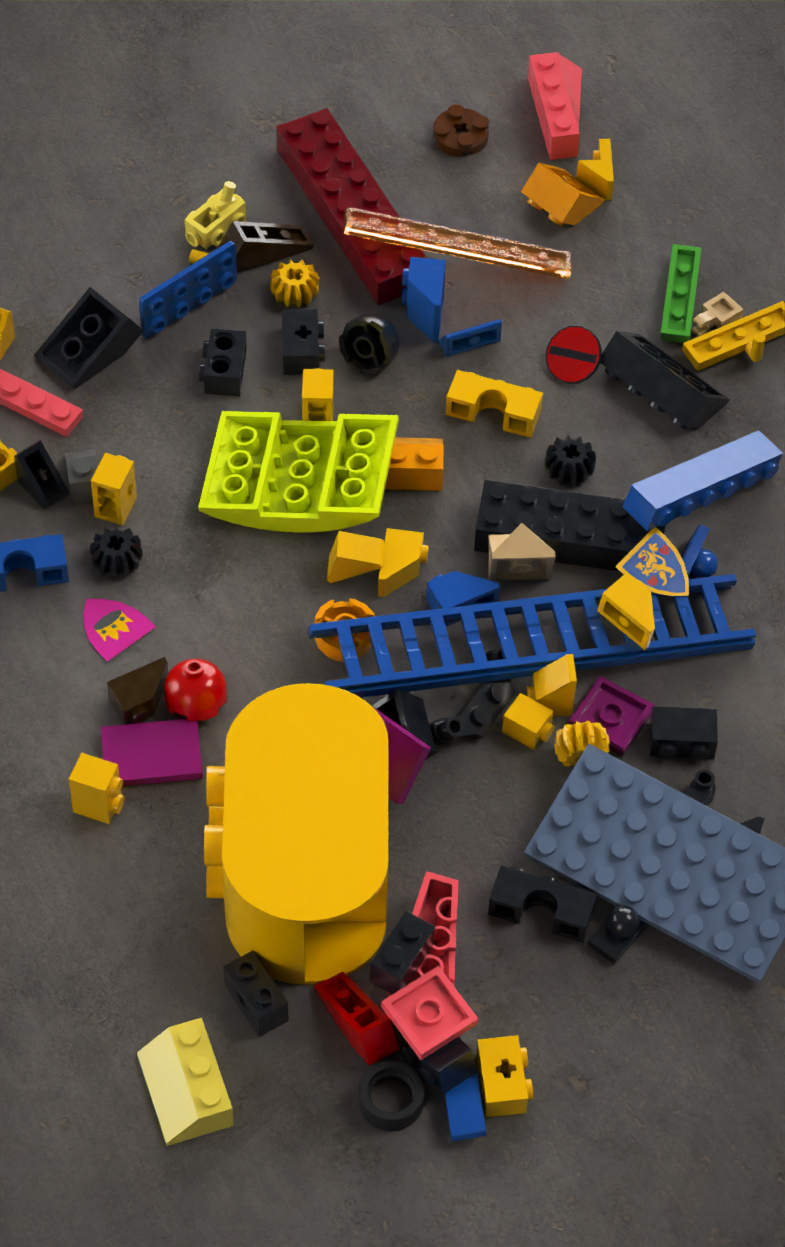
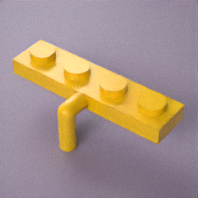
(741, 335)

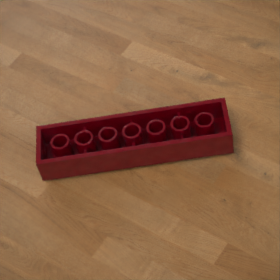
(338, 179)

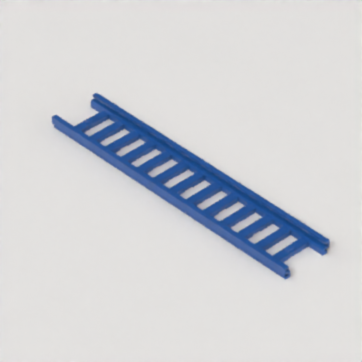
(517, 667)

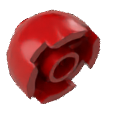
(195, 689)

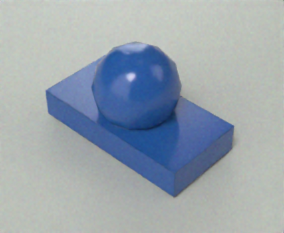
(699, 561)

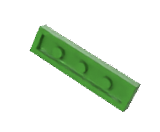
(680, 293)

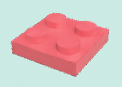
(429, 1012)

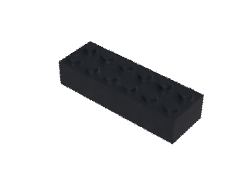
(575, 525)

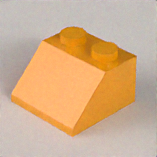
(560, 195)
(416, 464)

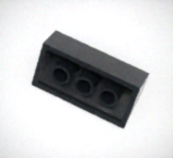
(661, 380)

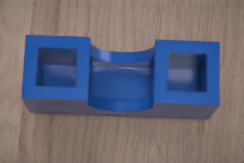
(41, 555)

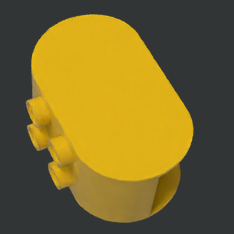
(302, 832)

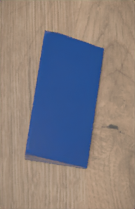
(471, 338)

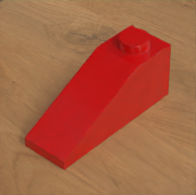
(358, 1018)

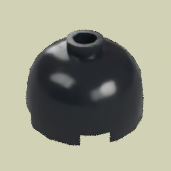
(369, 343)

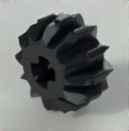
(570, 460)
(116, 551)

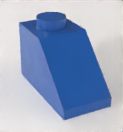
(460, 590)

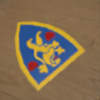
(657, 565)

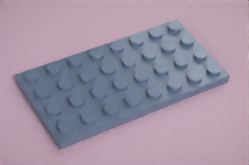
(668, 861)

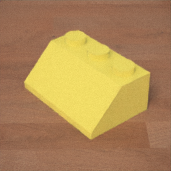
(185, 1083)

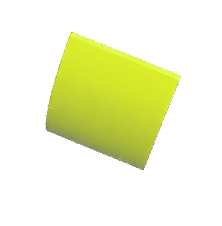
(298, 471)

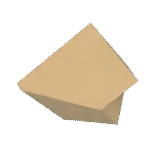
(519, 556)

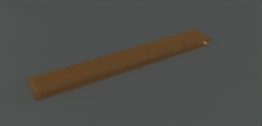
(457, 242)

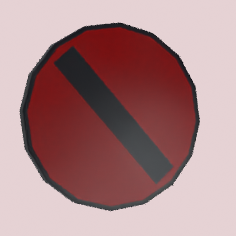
(573, 354)

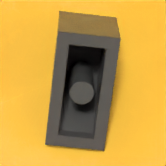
(80, 471)

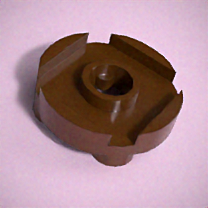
(461, 119)

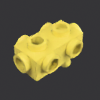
(212, 219)

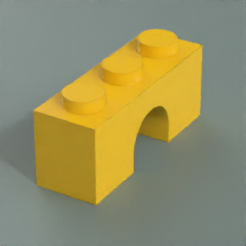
(473, 393)

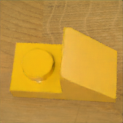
(598, 172)

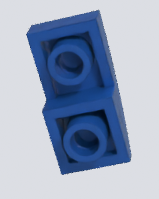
(466, 1110)

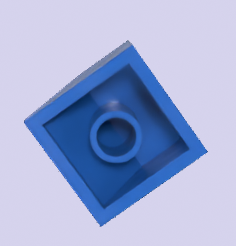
(425, 294)

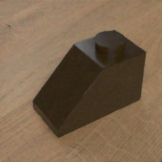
(138, 692)

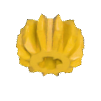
(294, 283)
(574, 738)

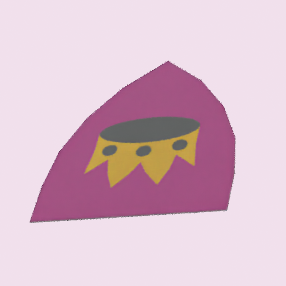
(113, 626)

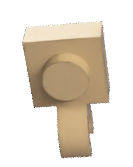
(717, 311)

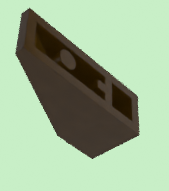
(266, 242)

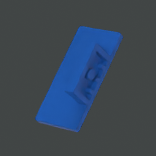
(188, 289)

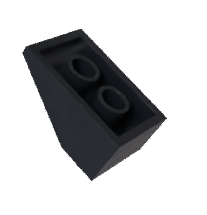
(88, 339)

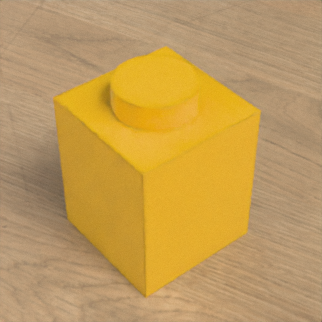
(528, 722)

